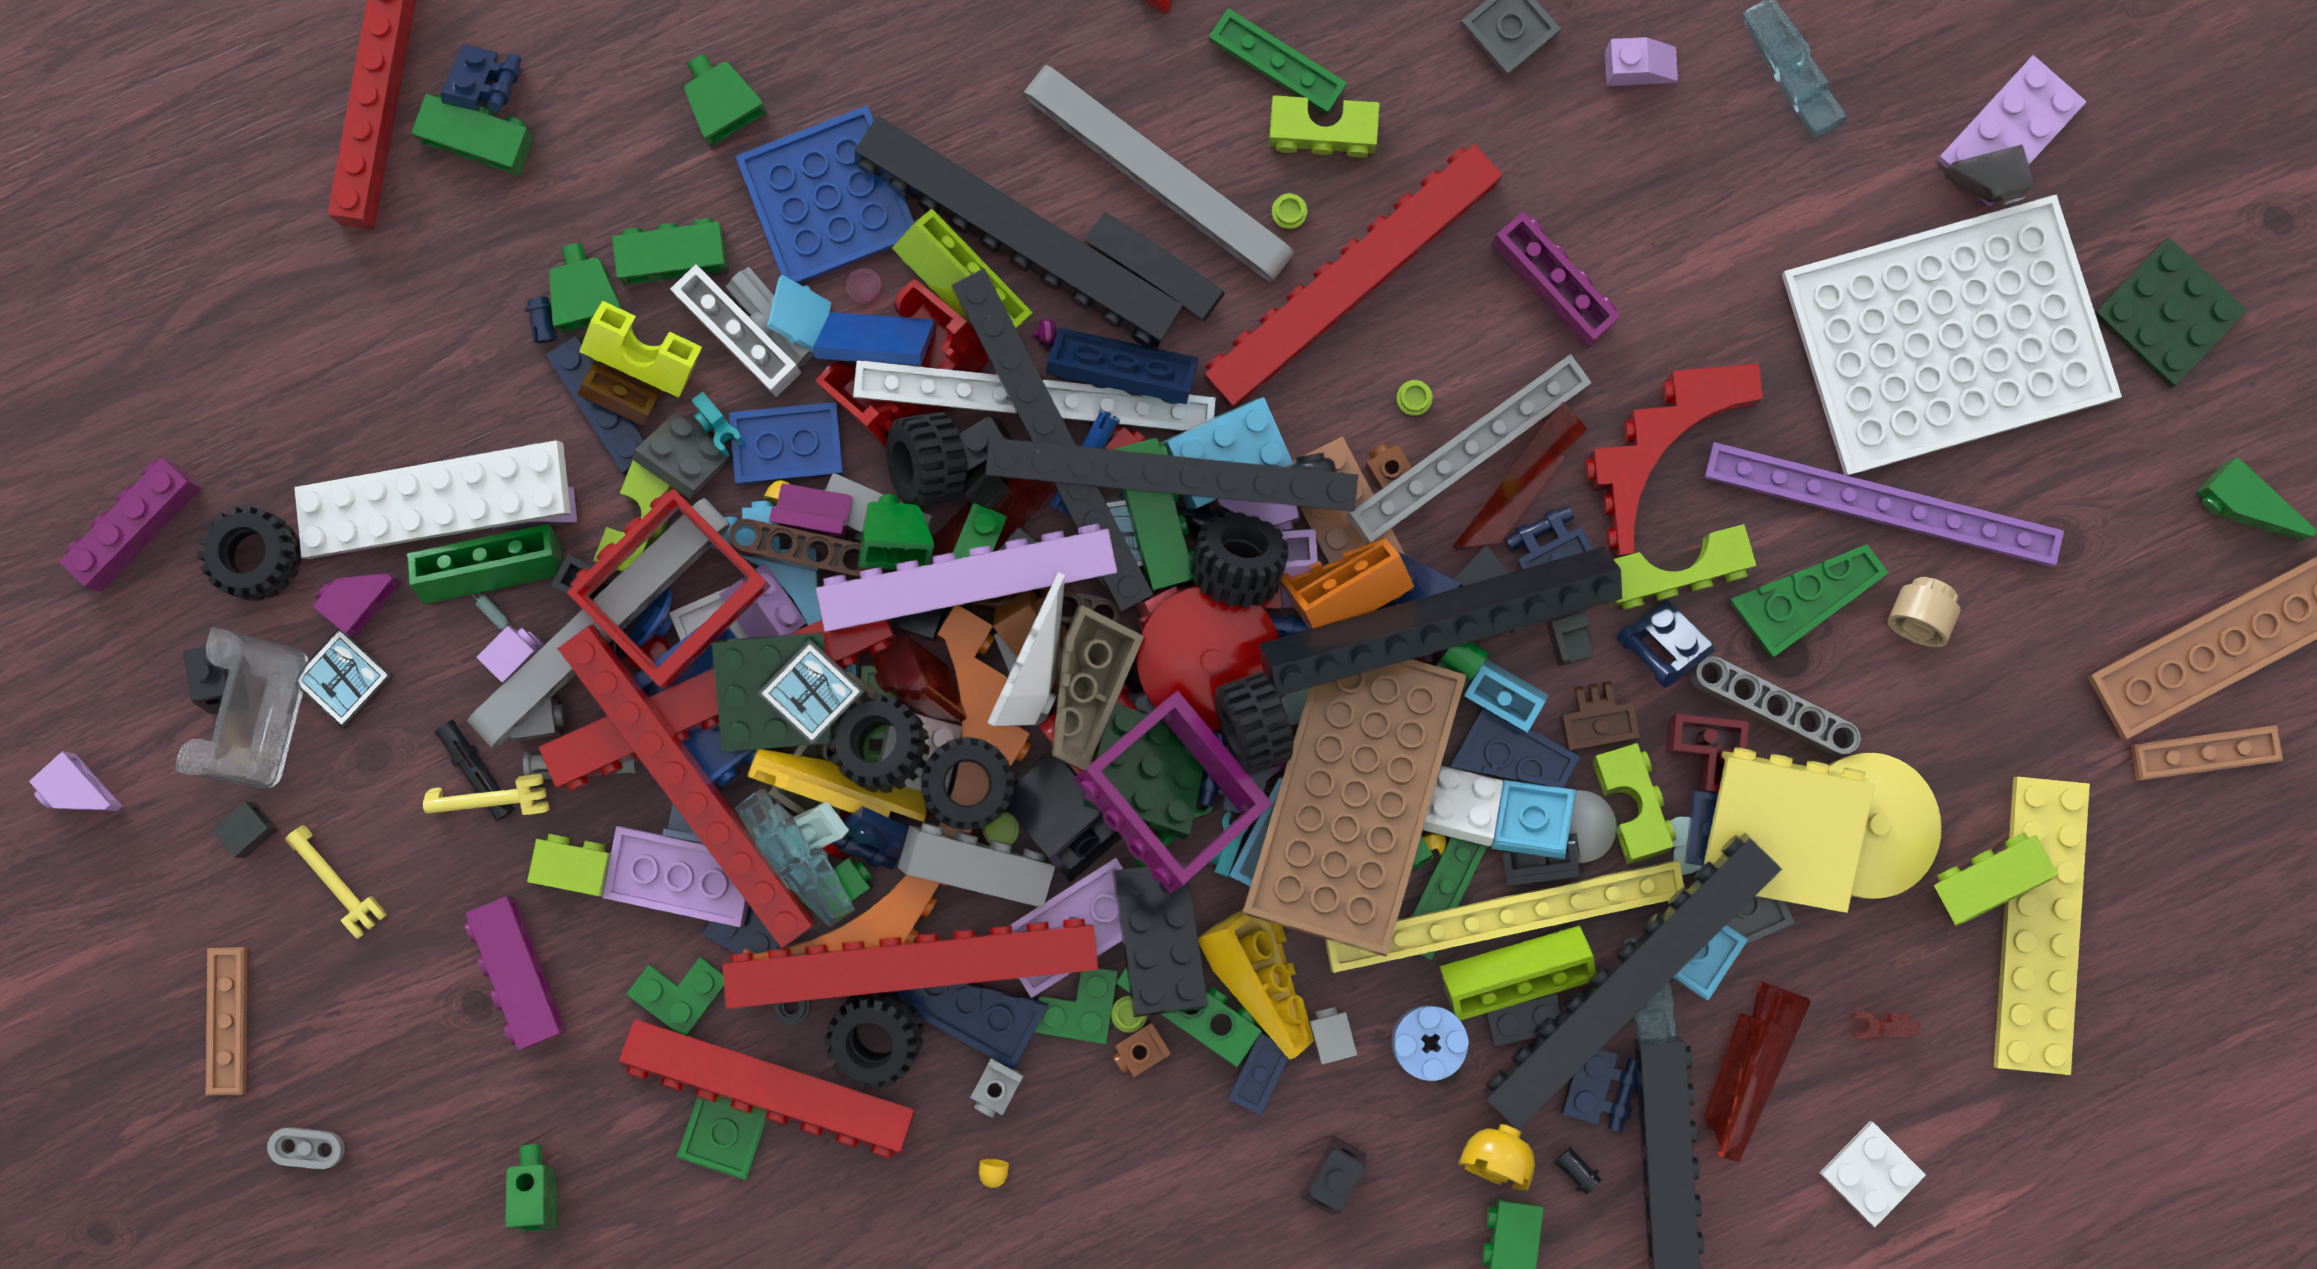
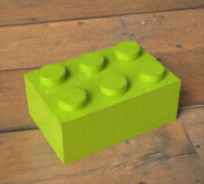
(1995, 878)

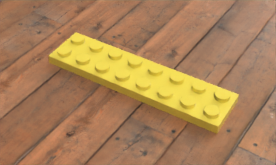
(2043, 932)

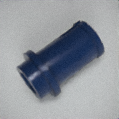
(541, 320)

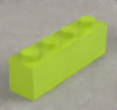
(945, 258)
(1518, 973)

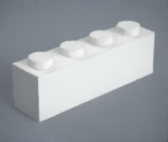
(735, 330)

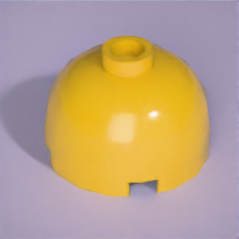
(1500, 1157)

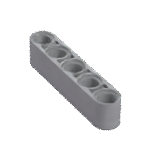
(1792, 706)

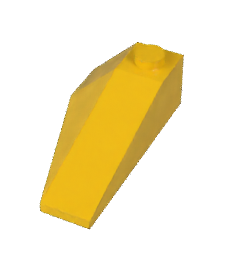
(1254, 967)

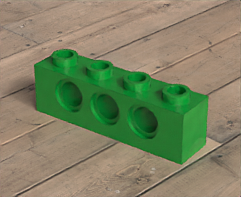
(1230, 1045)

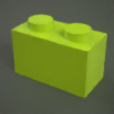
(569, 866)

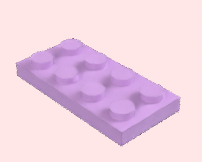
(2023, 112)
(671, 877)
(1088, 899)

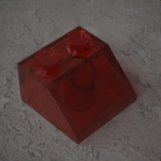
(918, 680)

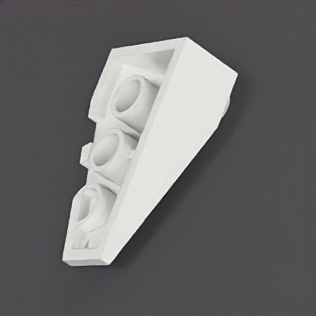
(1035, 670)

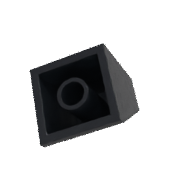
(1053, 814)

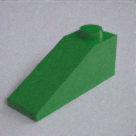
(2246, 499)

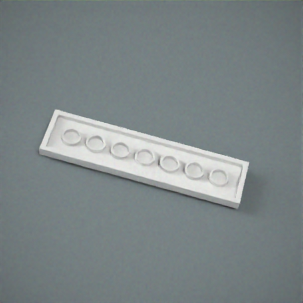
(432, 500)

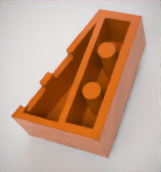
(1349, 587)

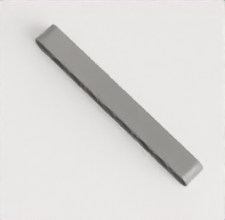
(1158, 173)
(621, 600)

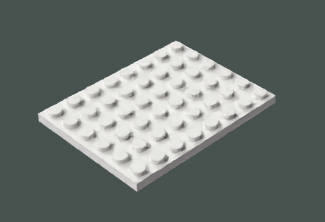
(1951, 335)

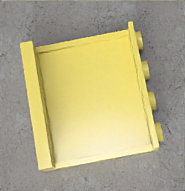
(1801, 818)

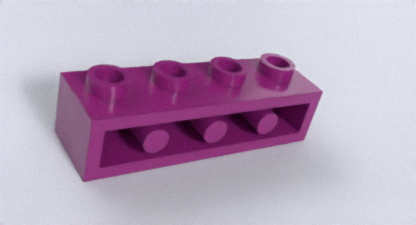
(1555, 279)
(129, 524)
(514, 972)

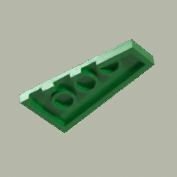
(1798, 603)

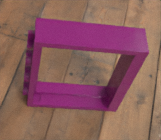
(1212, 757)

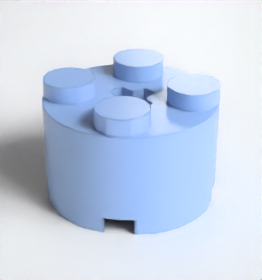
(1450, 1042)

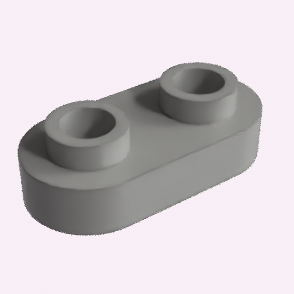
(307, 1148)

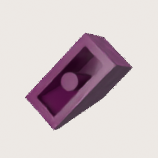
(354, 600)

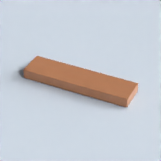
(2206, 753)
(226, 1021)

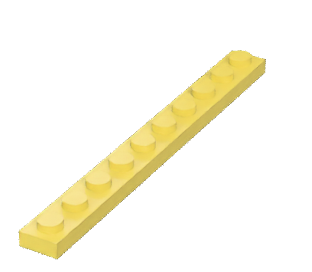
(1518, 913)

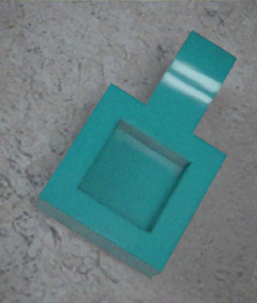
(711, 419)
(1225, 858)

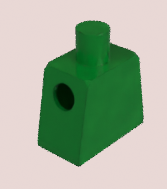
(720, 99)
(579, 289)
(894, 535)
(535, 1207)

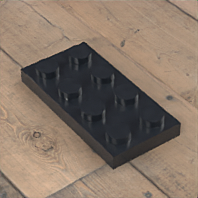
(1159, 944)

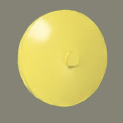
(1900, 826)

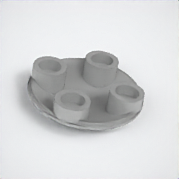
(1594, 825)

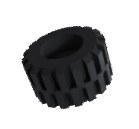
(926, 459)
(223, 541)
(1239, 560)
(1254, 722)
(855, 728)
(967, 750)
(862, 1063)

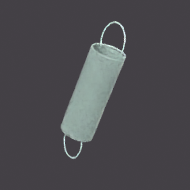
(492, 612)

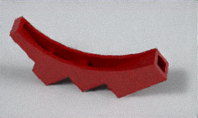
(1625, 469)

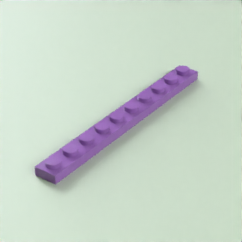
(1883, 504)

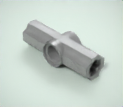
(757, 301)

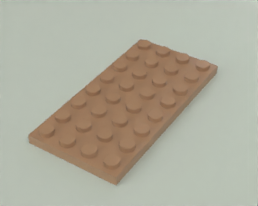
(1355, 803)

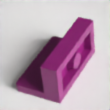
(812, 510)

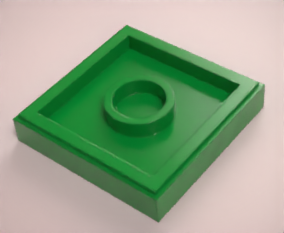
(722, 1137)

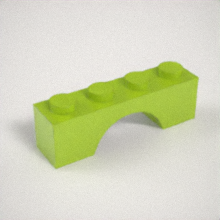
(1722, 554)

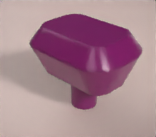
(1046, 332)

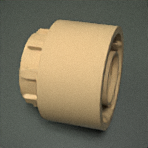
(1925, 612)

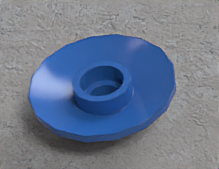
(653, 619)

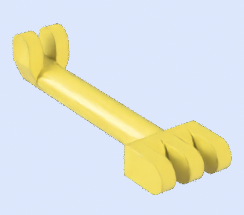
(436, 803)
(358, 911)

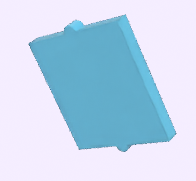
(798, 313)

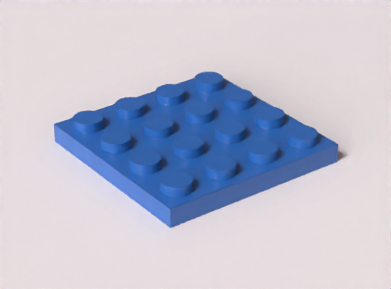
(817, 200)

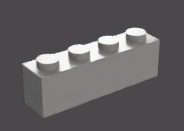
(975, 865)

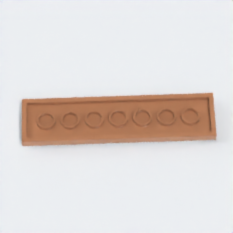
(2210, 652)

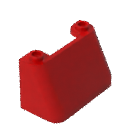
(951, 348)

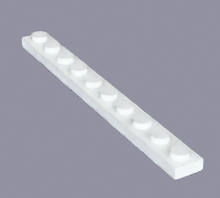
(986, 393)

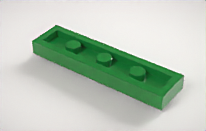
(1277, 61)
(1449, 878)

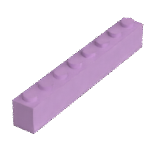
(965, 579)

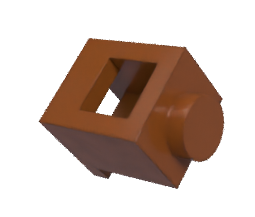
(1382, 456)
(1151, 1040)

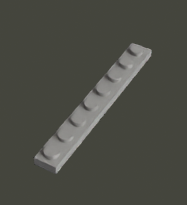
(1468, 449)

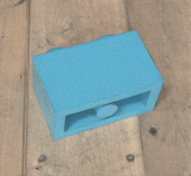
(1506, 695)

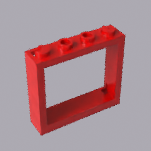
(614, 555)

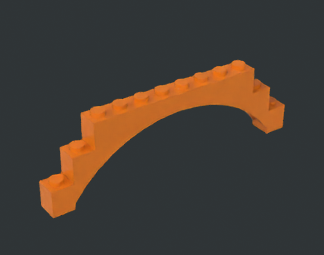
(978, 691)

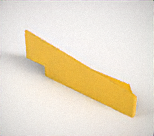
(824, 782)

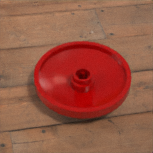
(1198, 646)

